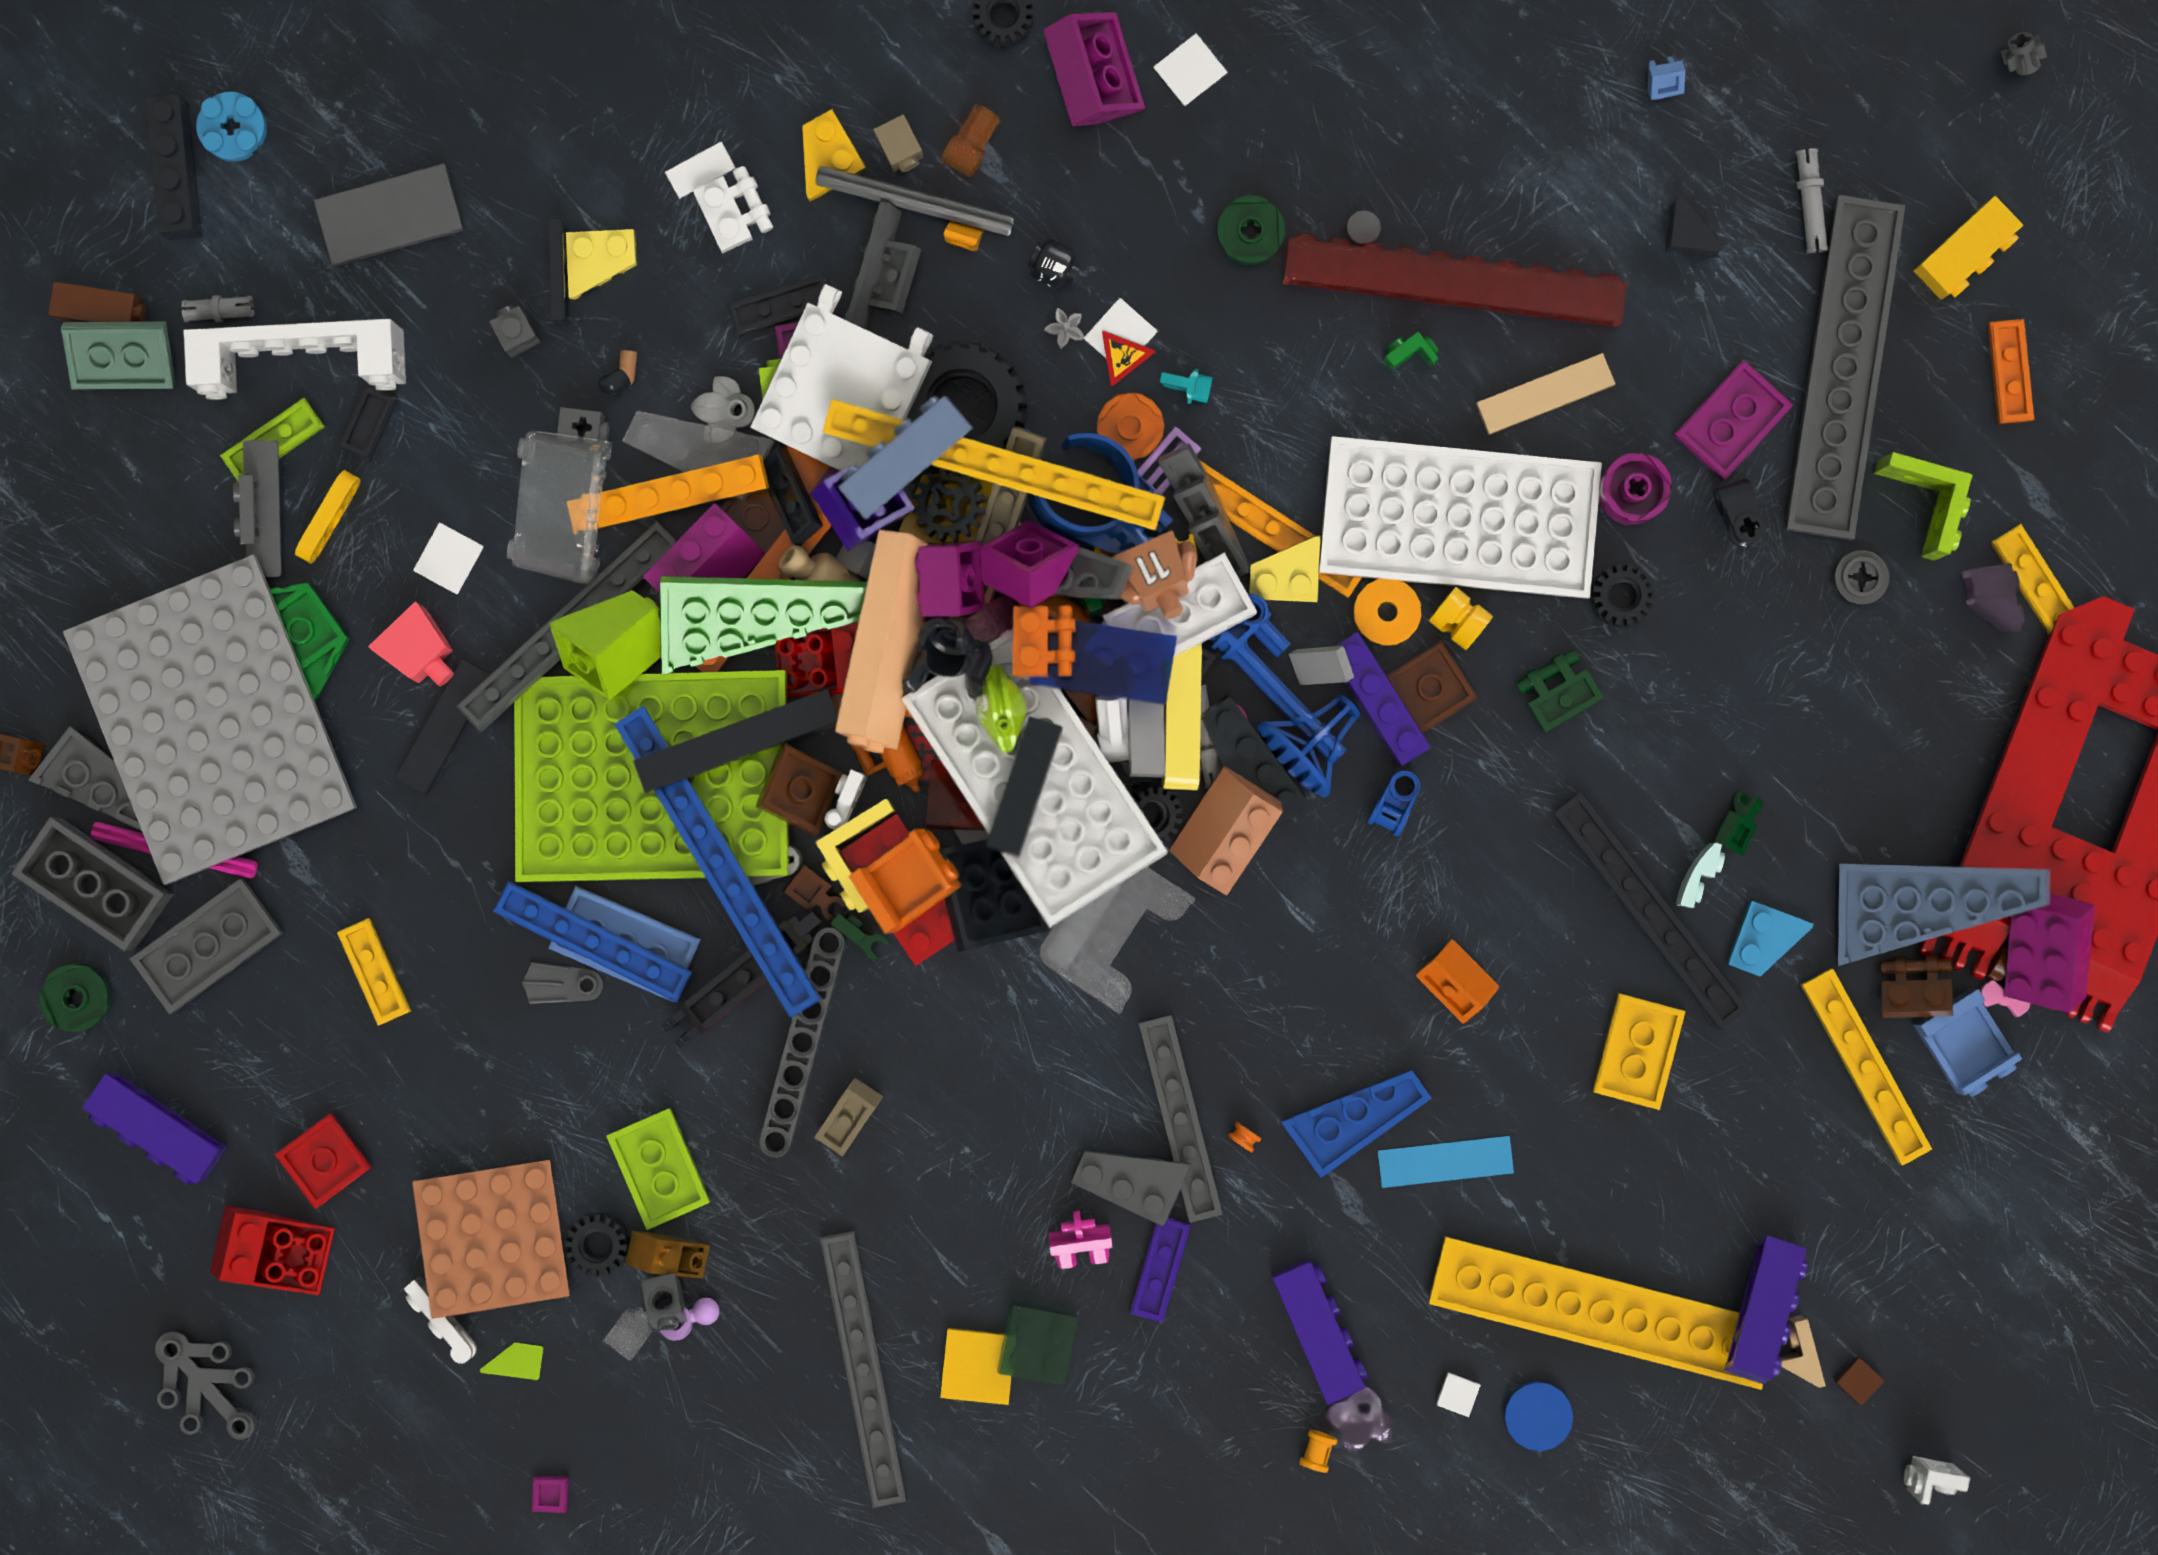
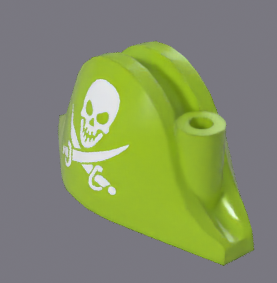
(1001, 709)

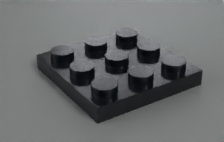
(991, 900)

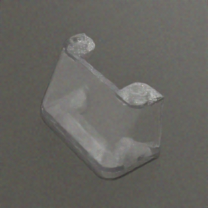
(559, 505)

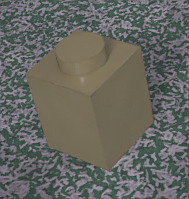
(899, 144)

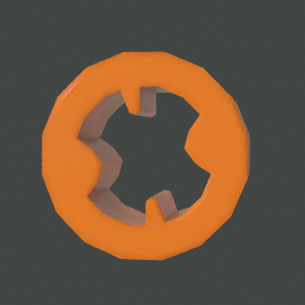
(1244, 1137)

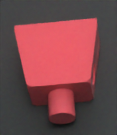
(415, 646)

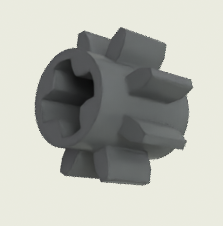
(2024, 53)

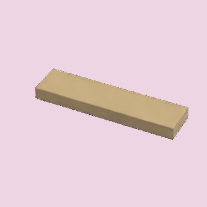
(1545, 394)

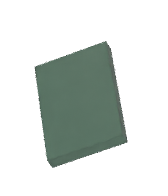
(118, 355)

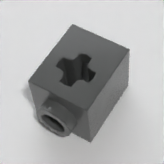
(572, 418)

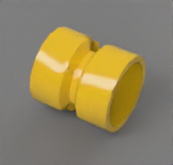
(1460, 618)

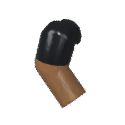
(621, 377)

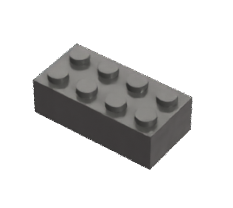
(92, 884)

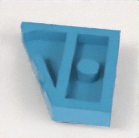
(1764, 938)

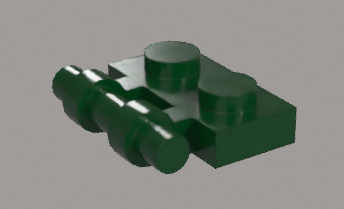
(1564, 700)

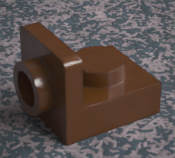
(20, 754)

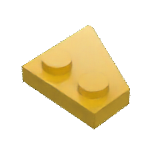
(830, 147)

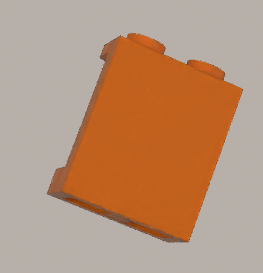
(906, 881)

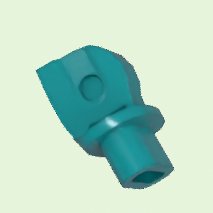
(1196, 386)

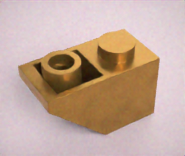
(667, 1254)

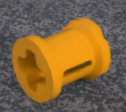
(1318, 1451)

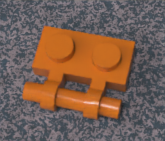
(1031, 641)

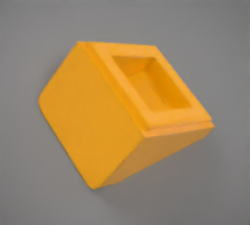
(963, 235)

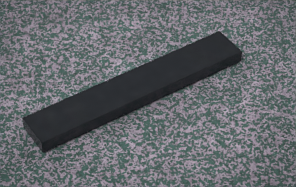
(736, 741)

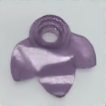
(1358, 1424)

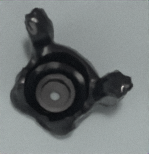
(949, 651)

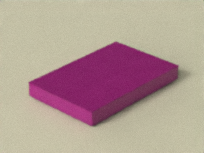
(1733, 420)

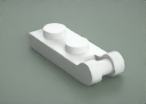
(448, 1327)

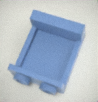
(1968, 1044)

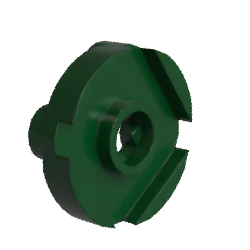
(1235, 217)
(93, 1005)

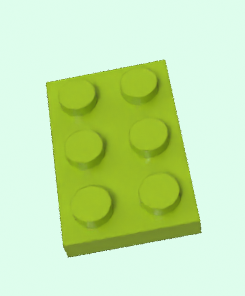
(658, 1168)

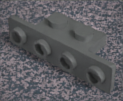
(885, 270)
(260, 505)

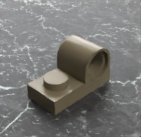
(848, 1116)

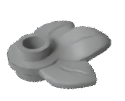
(719, 406)

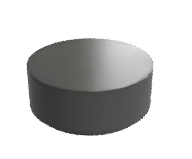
(1363, 227)

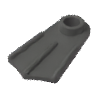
(559, 983)

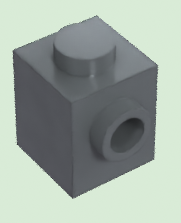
(514, 330)

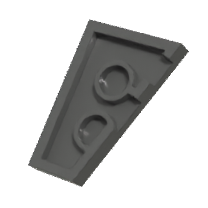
(1134, 1183)

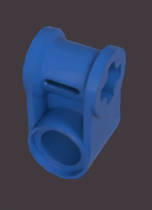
(1394, 804)

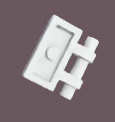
(723, 213)
(849, 790)

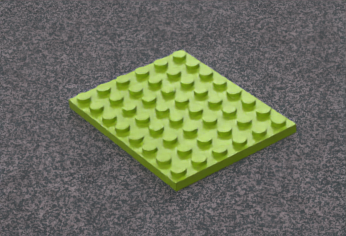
(582, 798)

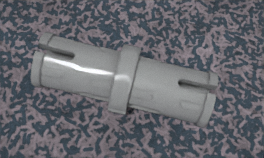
(217, 308)

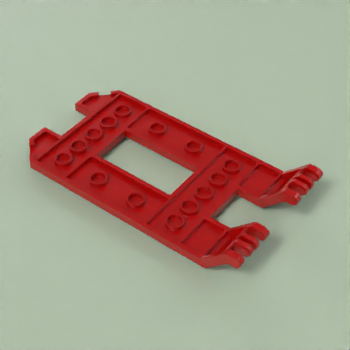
(2078, 670)

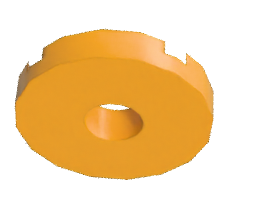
(1406, 605)

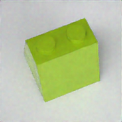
(610, 642)

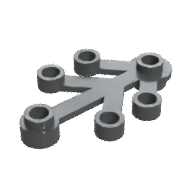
(202, 1382)

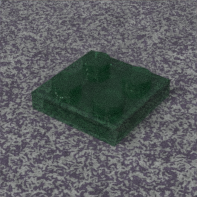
(1037, 1344)

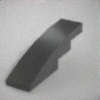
(1202, 508)

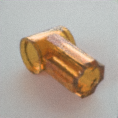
(967, 148)

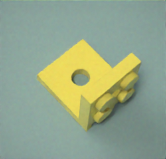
(836, 865)

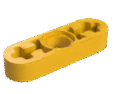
(327, 516)

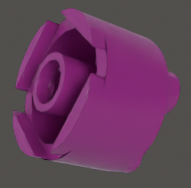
(1651, 498)

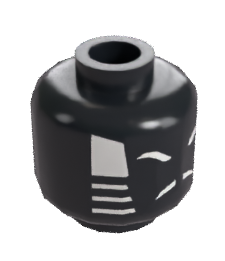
(1053, 264)

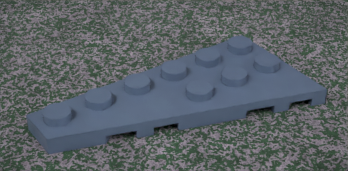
(1911, 903)

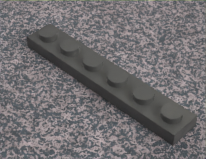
(1180, 1116)

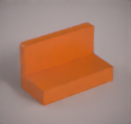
(1458, 981)

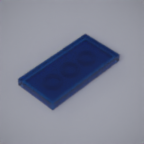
(1115, 663)

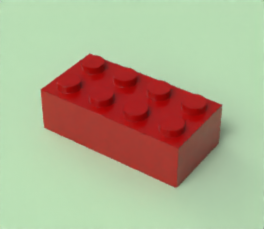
(931, 929)

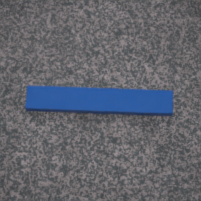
(593, 941)

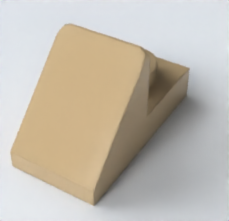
(1805, 1359)

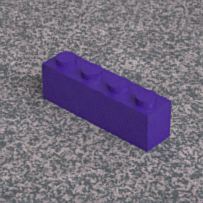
(1382, 704)
(154, 1128)
(1766, 1310)
(1318, 1331)

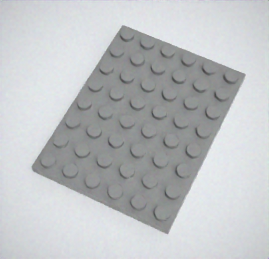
(209, 719)

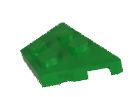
(312, 631)

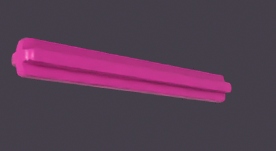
(136, 841)

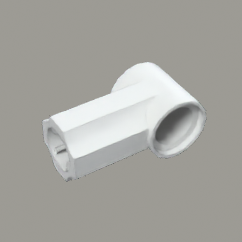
(1112, 728)

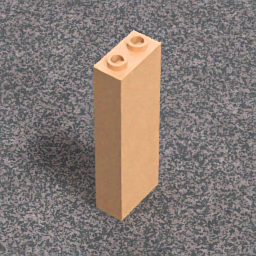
(883, 646)

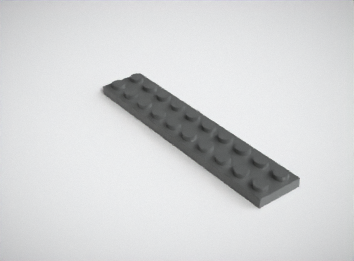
(1845, 367)

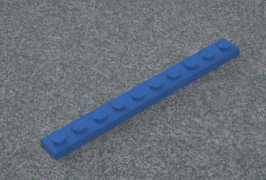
(724, 873)

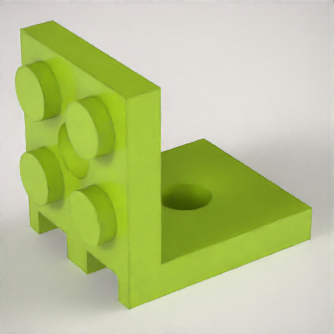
(1950, 503)

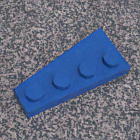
(1349, 1123)

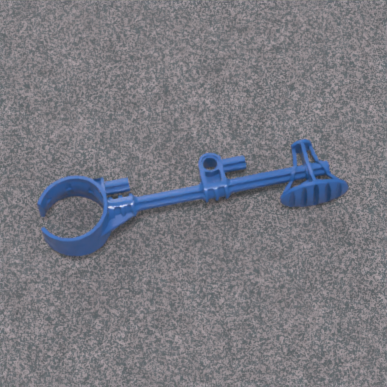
(1121, 535)

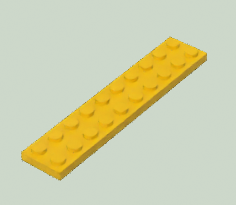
(1585, 1308)

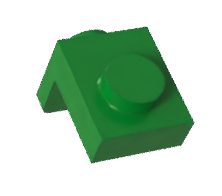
(1402, 350)

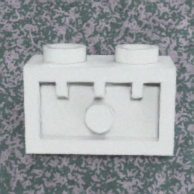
(1926, 1472)

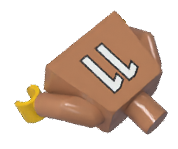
(1160, 573)

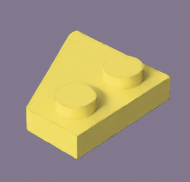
(597, 257)
(1289, 573)

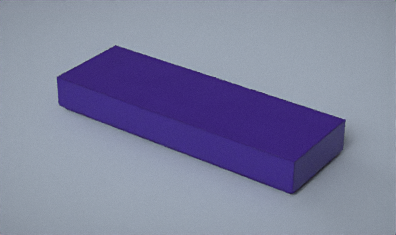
(1160, 1270)

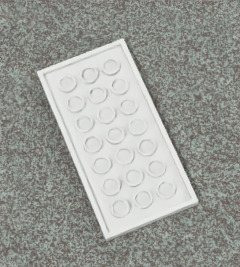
(1460, 517)
(1085, 823)

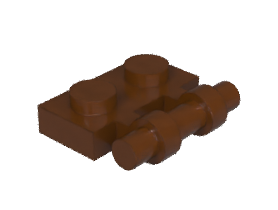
(1917, 997)

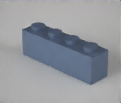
(905, 457)

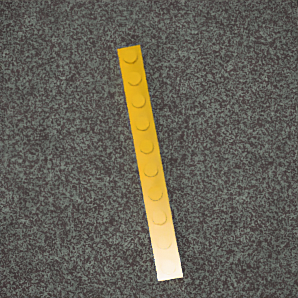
(1007, 468)

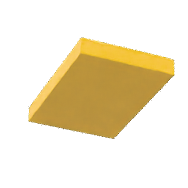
(1638, 1051)

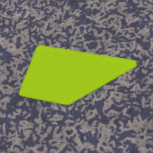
(517, 1361)

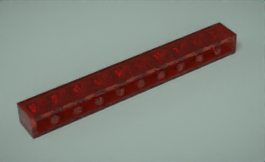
(1454, 281)

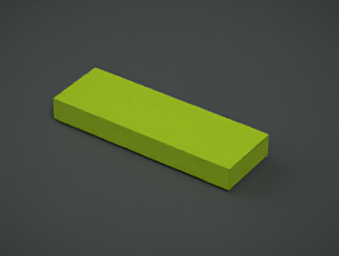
(287, 428)

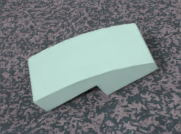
(1705, 865)

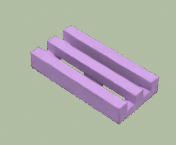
(1156, 454)

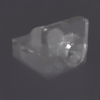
(629, 1332)

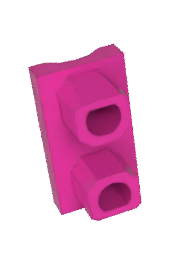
(1080, 1237)

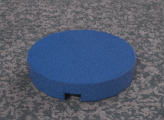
(1538, 1416)

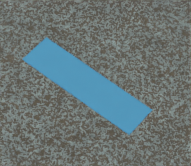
(1445, 1161)

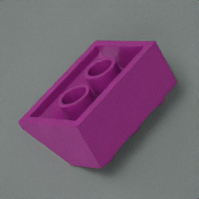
(1093, 68)
(708, 550)

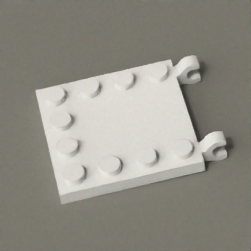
(841, 363)

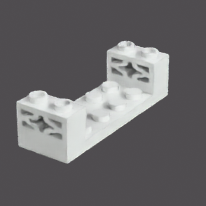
(212, 361)

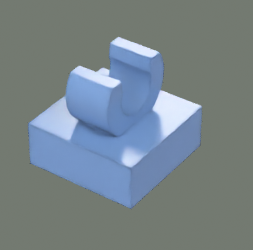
(1666, 79)

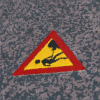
(1123, 356)

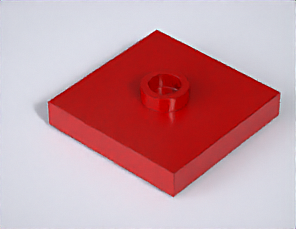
(323, 1160)

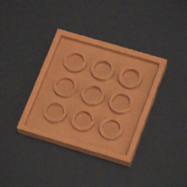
(490, 1239)

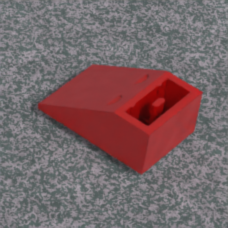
(817, 660)
(271, 1251)

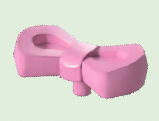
(1994, 995)

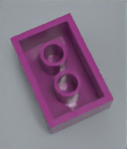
(2050, 954)

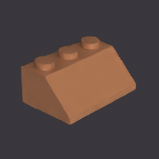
(1226, 830)

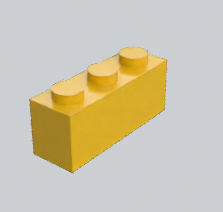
(1969, 249)

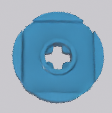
(217, 112)

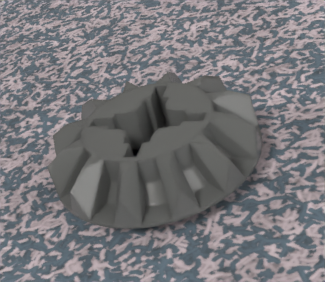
(1873, 567)

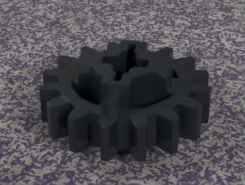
(937, 510)

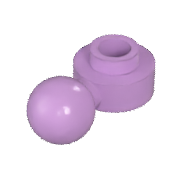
(704, 1312)

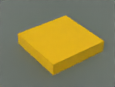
(972, 1367)

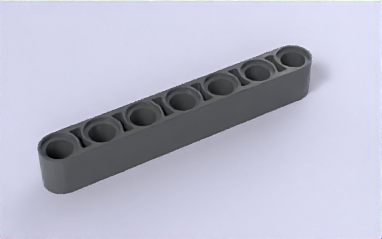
(803, 1059)

